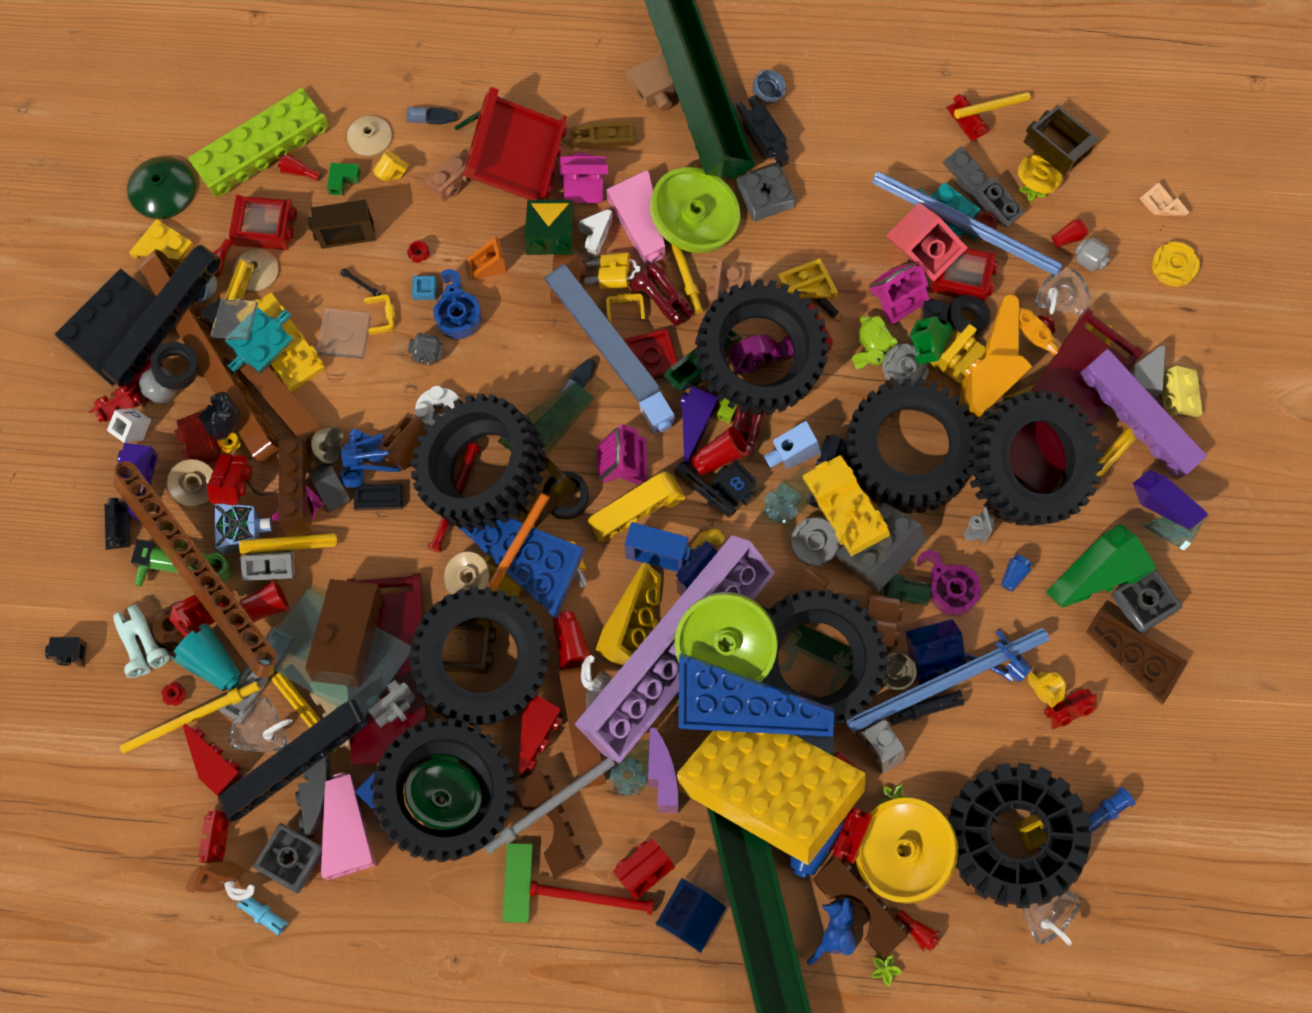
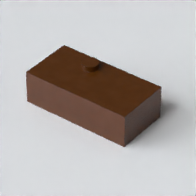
(344, 633)

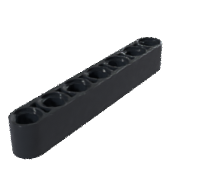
(161, 315)
(292, 760)

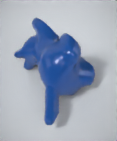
(837, 936)

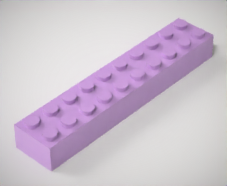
(652, 673)

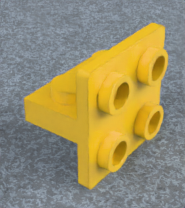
(959, 354)

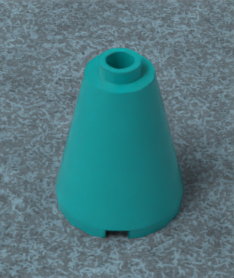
(207, 659)

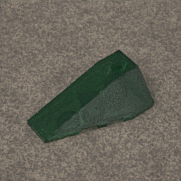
(556, 415)

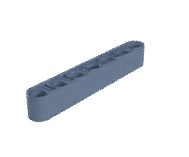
(602, 333)

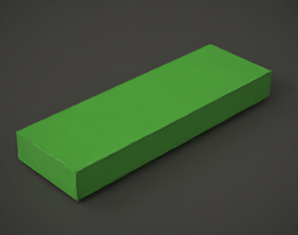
(517, 883)

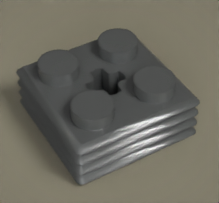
(758, 202)
(1143, 615)
(272, 861)

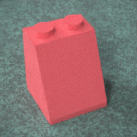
(926, 241)

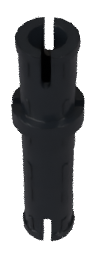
(726, 507)
(928, 707)

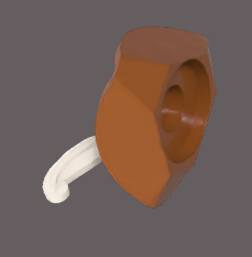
(217, 877)

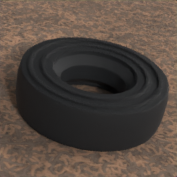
(972, 303)

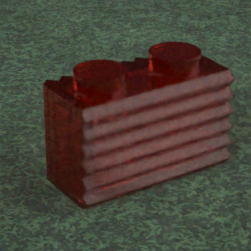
(196, 440)

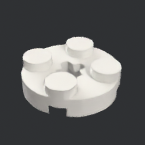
(430, 400)

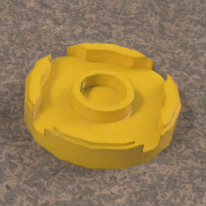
(1039, 174)
(1175, 264)

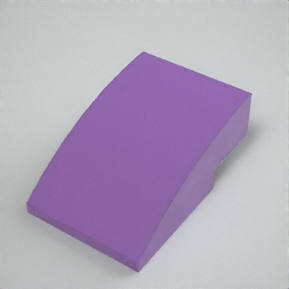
(662, 774)

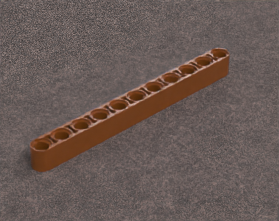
(213, 363)
(194, 578)

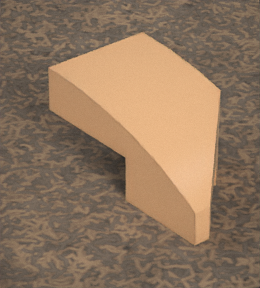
(1161, 203)

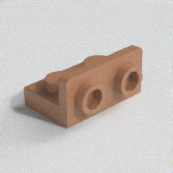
(448, 177)
(725, 277)

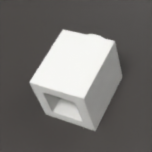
(129, 425)

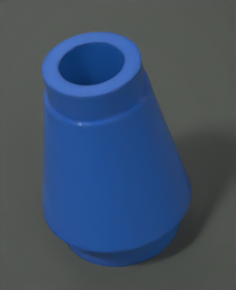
(1016, 572)

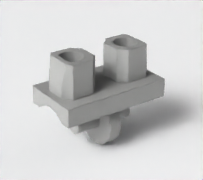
(393, 704)

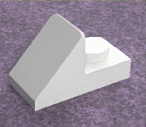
(597, 229)

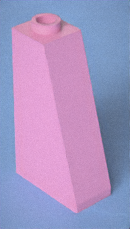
(632, 207)
(345, 833)

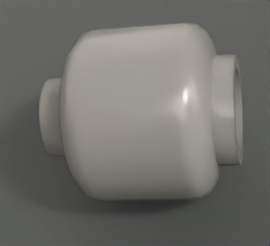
(1092, 254)

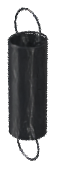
(828, 307)

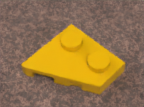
(164, 239)
(810, 280)

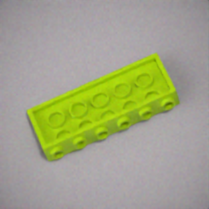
(258, 142)

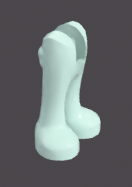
(127, 631)

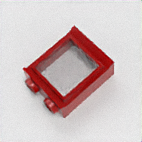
(262, 222)
(968, 275)

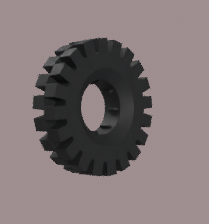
(1025, 879)

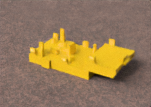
(299, 360)
(846, 506)

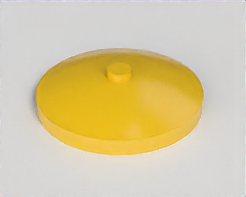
(907, 851)

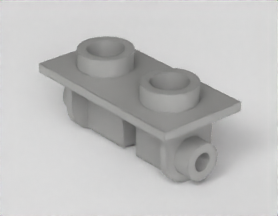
(979, 527)

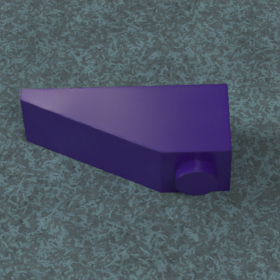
(697, 413)
(143, 458)
(1168, 500)

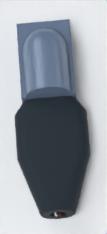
(430, 115)
(581, 374)

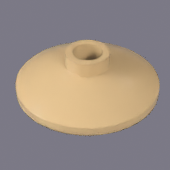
(369, 144)
(266, 271)
(182, 490)
(460, 567)

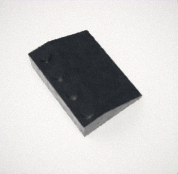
(105, 321)

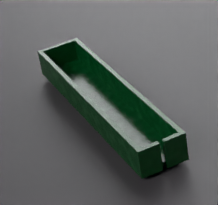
(701, 88)
(759, 919)

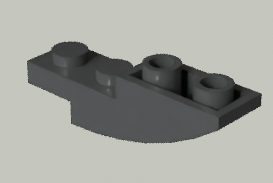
(982, 190)
(312, 795)

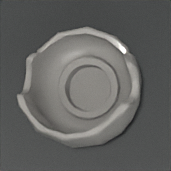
(153, 390)

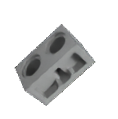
(268, 565)

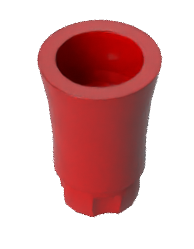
(721, 451)
(265, 602)
(570, 640)

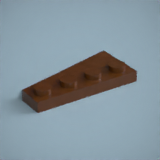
(1141, 657)

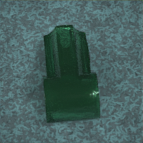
(907, 590)

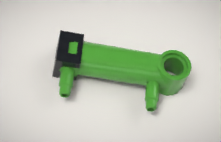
(149, 556)

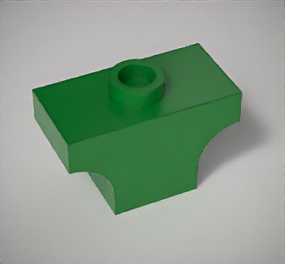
(930, 339)

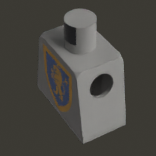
(882, 745)

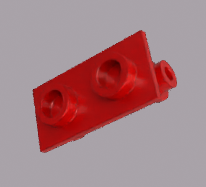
(972, 125)
(123, 398)
(1081, 704)
(217, 827)
(852, 835)

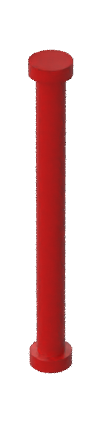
(440, 533)
(589, 897)

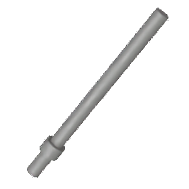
(508, 835)

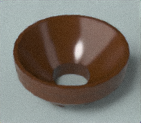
(165, 639)

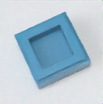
(424, 287)

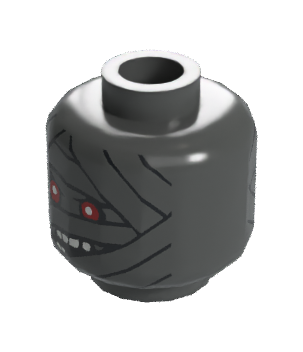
(425, 349)

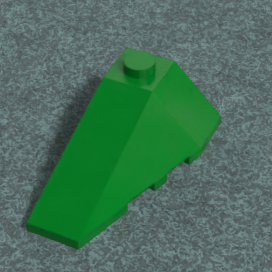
(1109, 562)

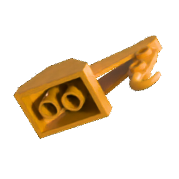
(1000, 364)

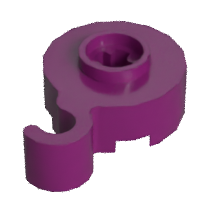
(758, 349)
(947, 576)

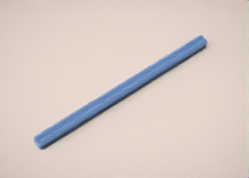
(967, 223)
(946, 681)

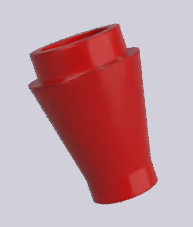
(1071, 233)

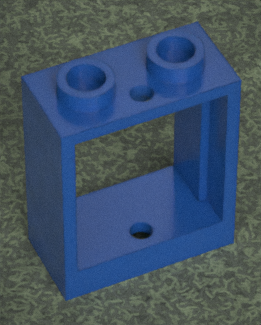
(657, 547)

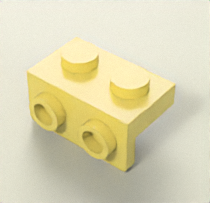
(1181, 392)

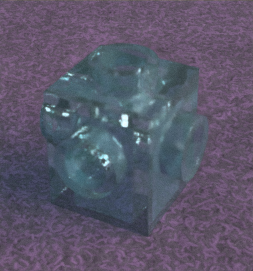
(782, 504)
(631, 786)

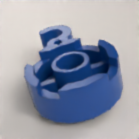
(456, 300)

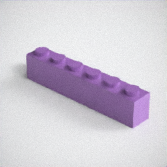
(1143, 414)

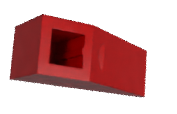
(537, 724)
(210, 766)

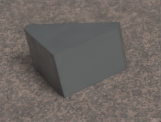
(329, 486)

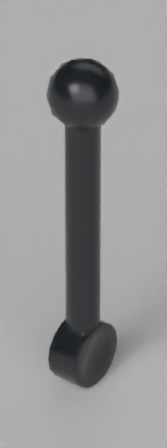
(345, 273)

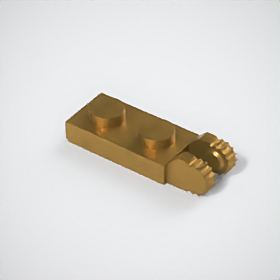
(604, 134)

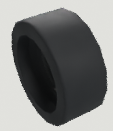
(173, 349)
(579, 508)

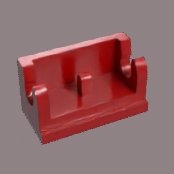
(190, 614)

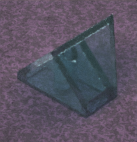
(1173, 532)

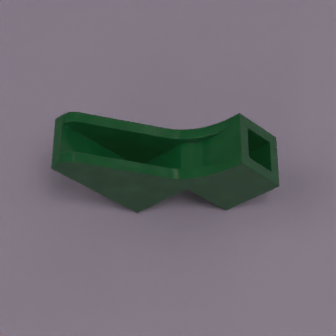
(685, 372)

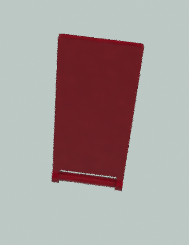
(1036, 449)
(399, 618)

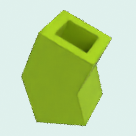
(726, 413)

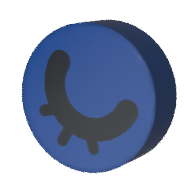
(351, 478)

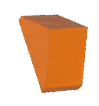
(487, 260)

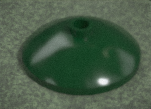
(168, 195)
(447, 783)

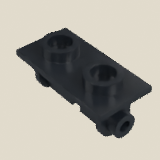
(116, 524)

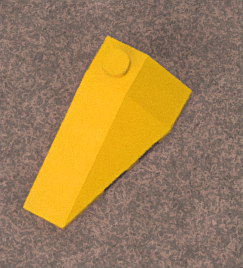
(632, 617)

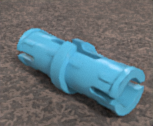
(263, 915)

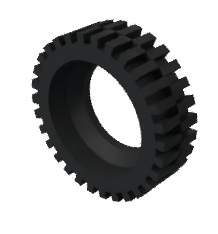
(781, 308)
(449, 438)
(993, 467)
(902, 488)
(858, 630)
(433, 679)
(474, 750)

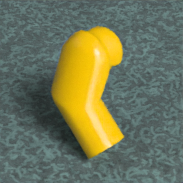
(712, 535)

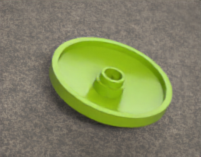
(694, 210)
(729, 634)

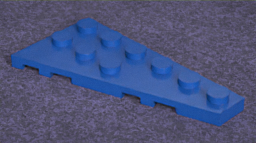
(542, 565)
(732, 702)

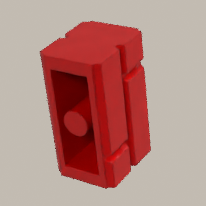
(229, 480)
(643, 868)

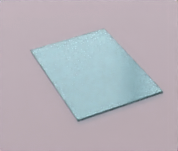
(293, 643)

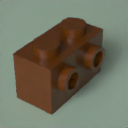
(402, 440)

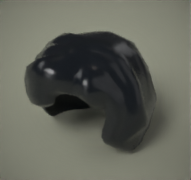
(221, 417)

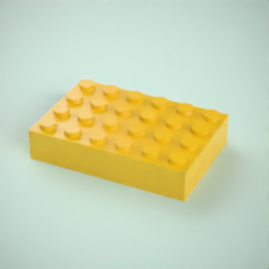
(773, 787)

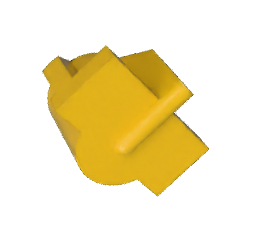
(390, 167)
(1048, 687)

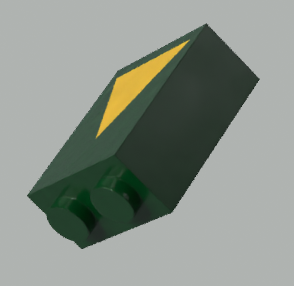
(549, 227)

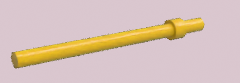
(691, 289)
(233, 696)

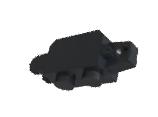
(764, 131)

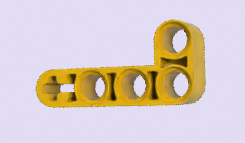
(636, 505)

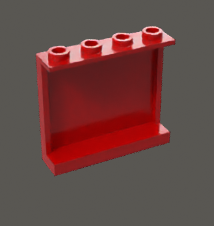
(514, 148)

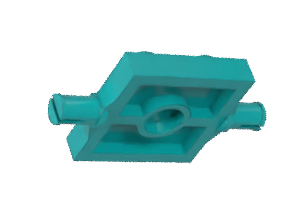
(955, 200)
(264, 343)

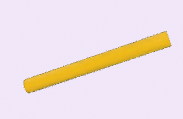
(991, 105)

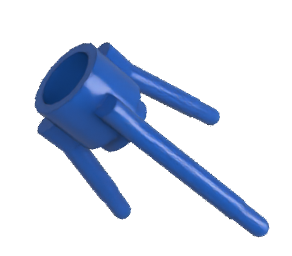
(352, 456)
(1017, 666)

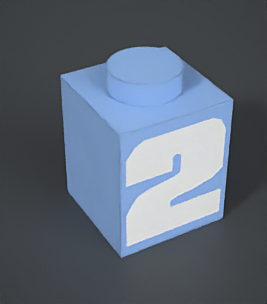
(657, 413)

